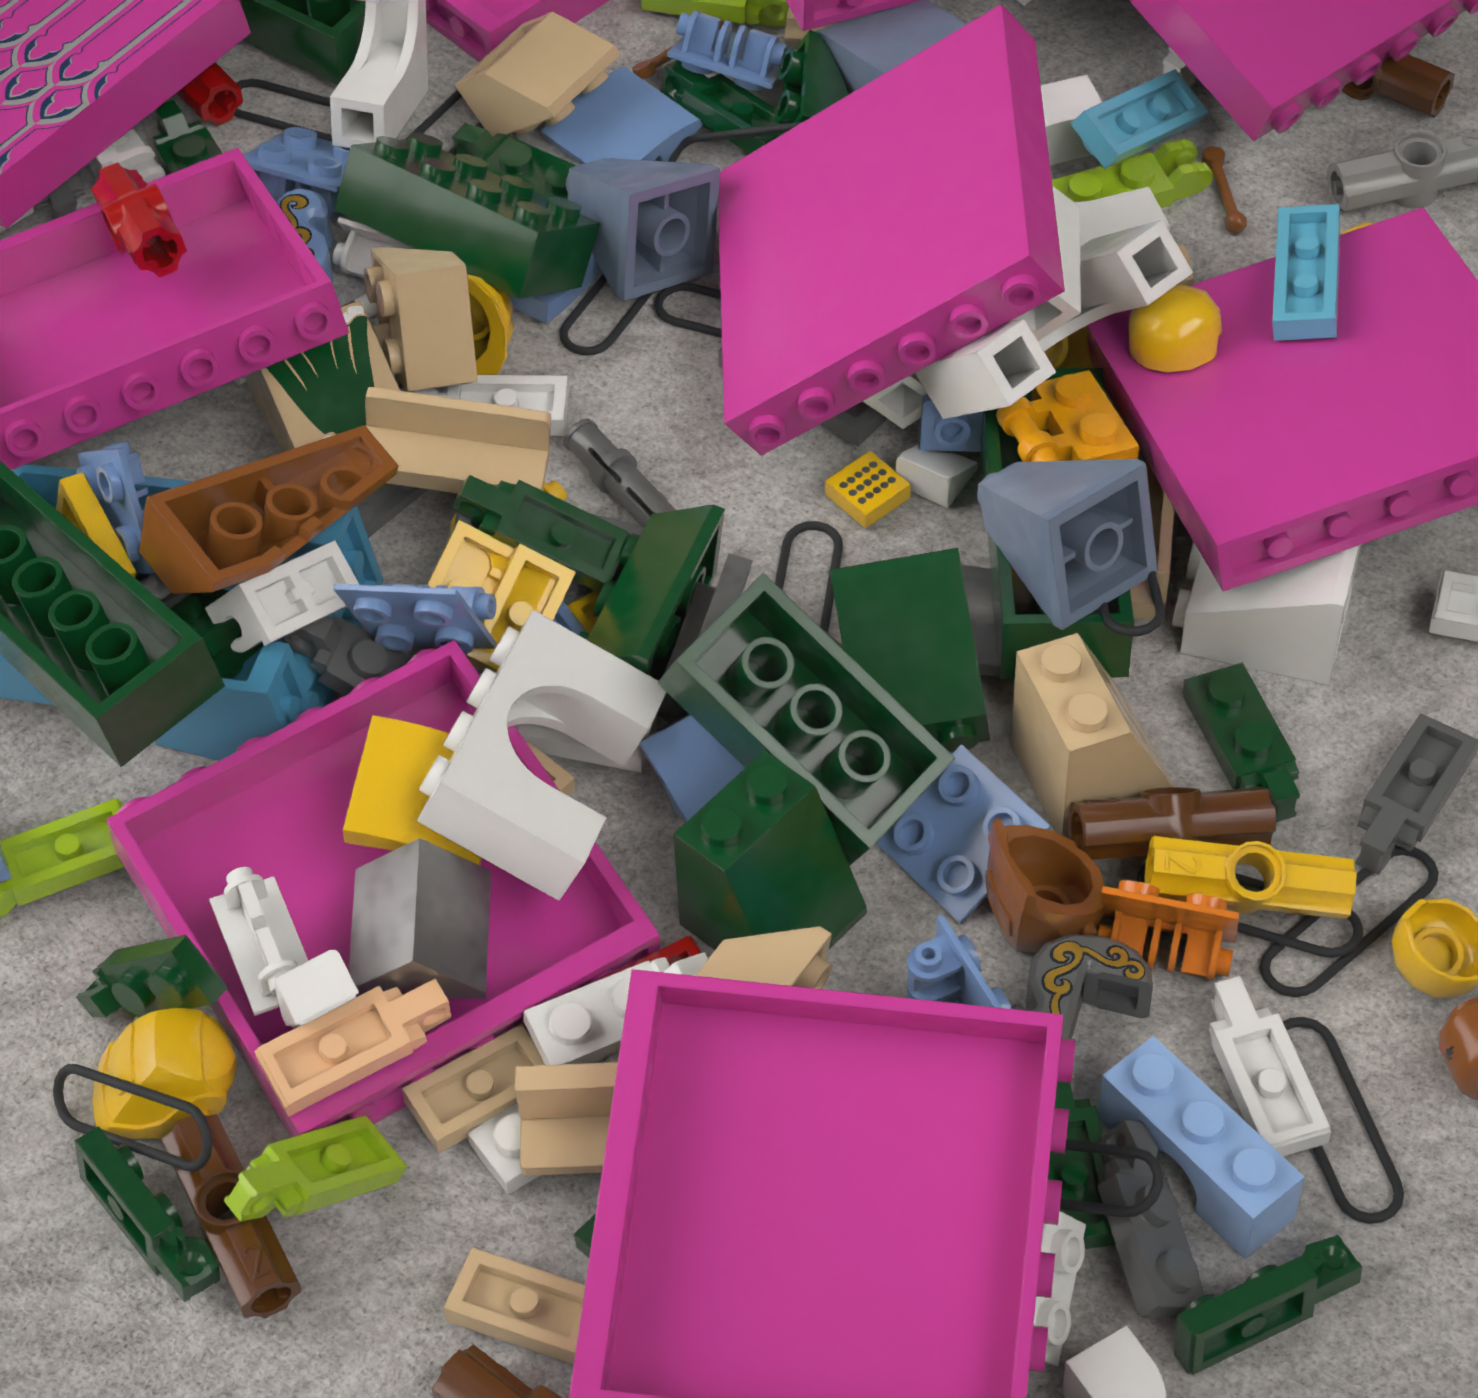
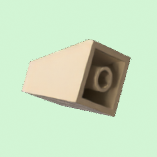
(1077, 731)

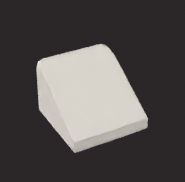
(935, 474)
(314, 989)

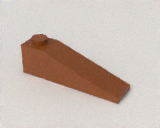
(258, 512)

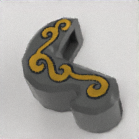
(1088, 971)

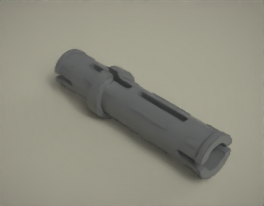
(615, 471)

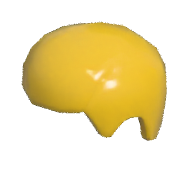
(1175, 330)
(1438, 947)

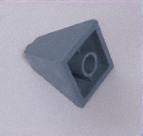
(652, 220)
(1072, 530)

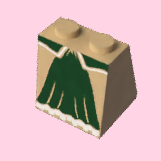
(324, 386)

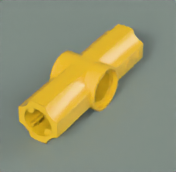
(1291, 879)

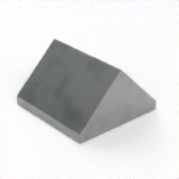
(420, 920)

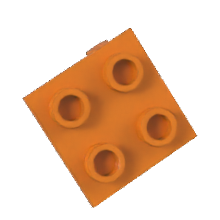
(1201, 918)

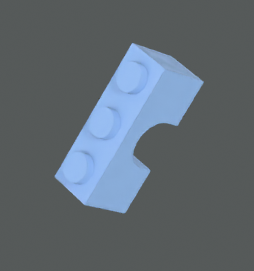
(1237, 1176)

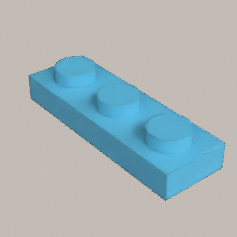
(1139, 118)
(1306, 272)

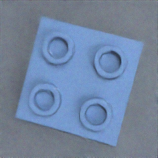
(707, 49)
(300, 162)
(112, 478)
(421, 614)
(947, 832)
(950, 971)

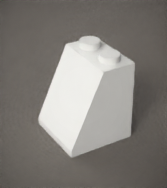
(1272, 624)

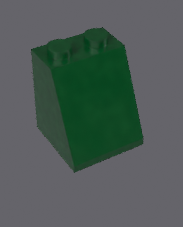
(915, 638)
(764, 861)

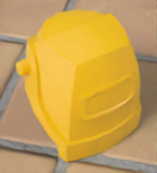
(171, 1053)

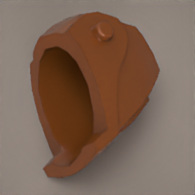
(1040, 886)

